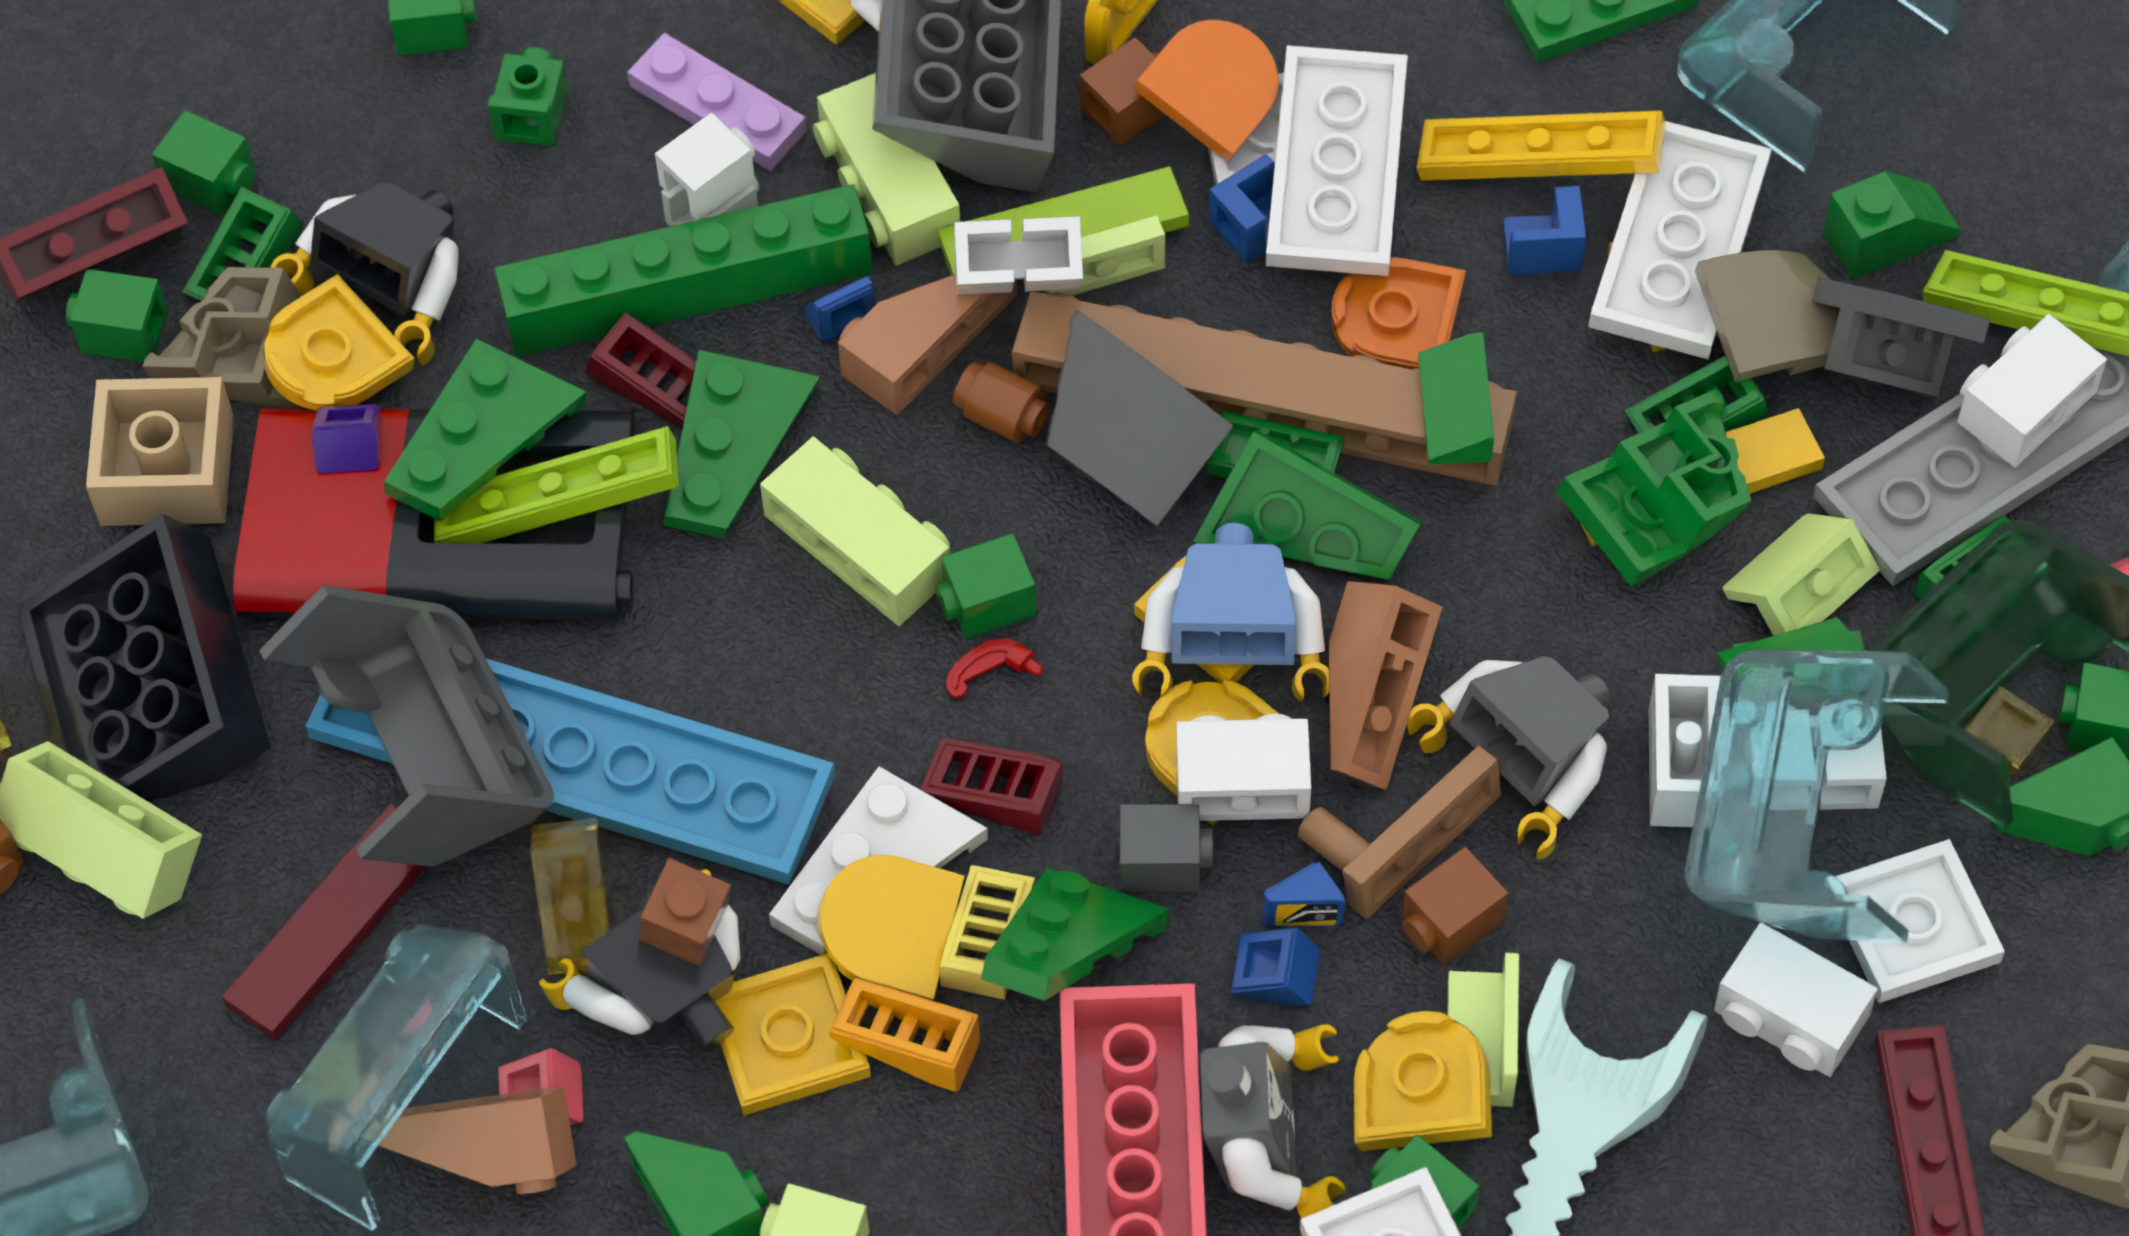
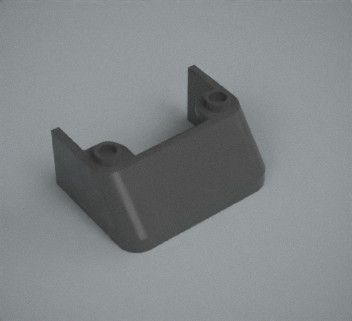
(435, 713)

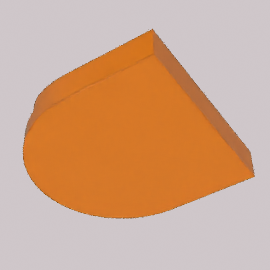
(1213, 83)
(1398, 312)

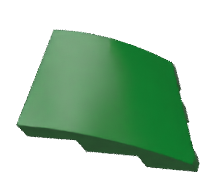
(1661, 490)

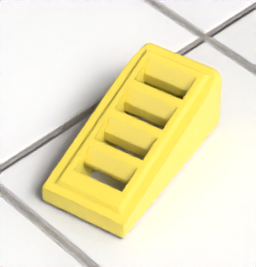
(965, 972)

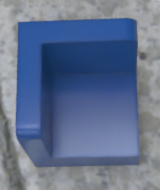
(1243, 206)
(1547, 241)

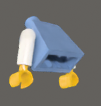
(1233, 608)

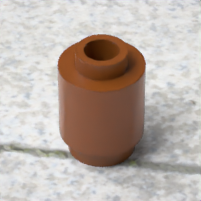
(1001, 401)

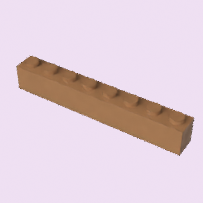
(1290, 384)

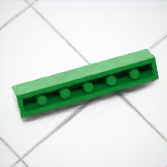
(685, 269)

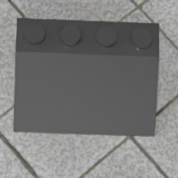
(971, 85)

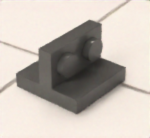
(1893, 336)

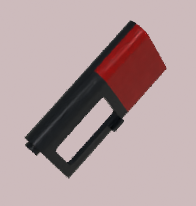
(348, 534)

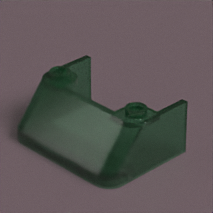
(1982, 626)

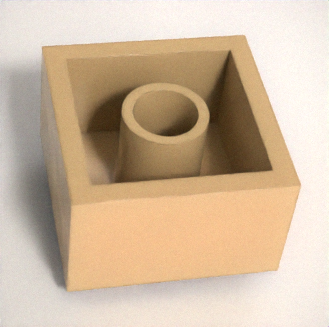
(160, 450)

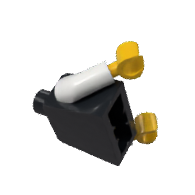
(386, 249)
(648, 988)

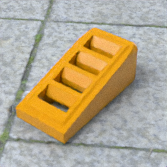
(922, 1061)

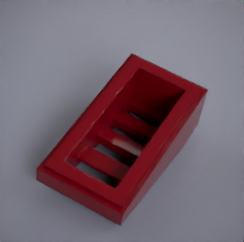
(625, 380)
(1005, 808)

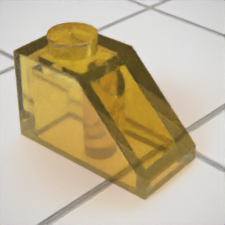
(569, 888)

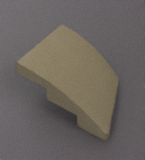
(1767, 311)
(228, 335)
(2077, 1127)

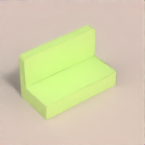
(1120, 254)
(1805, 573)
(1489, 1009)

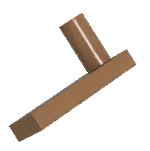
(1382, 868)

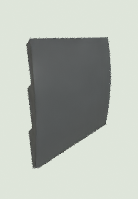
(1129, 422)

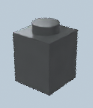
(1162, 848)

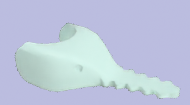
(1586, 1103)

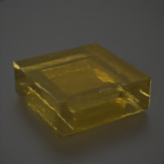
(2011, 728)

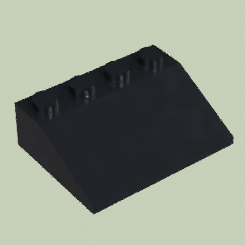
(146, 664)

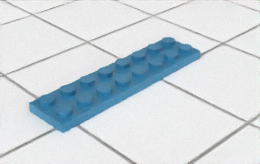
(647, 772)

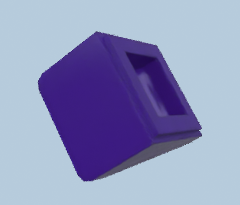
(347, 438)

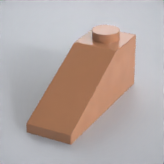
(913, 338)
(1374, 676)
(491, 1138)

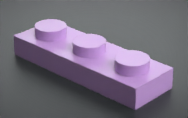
(697, 86)

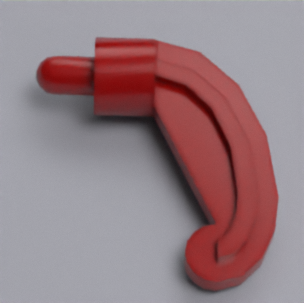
(988, 657)

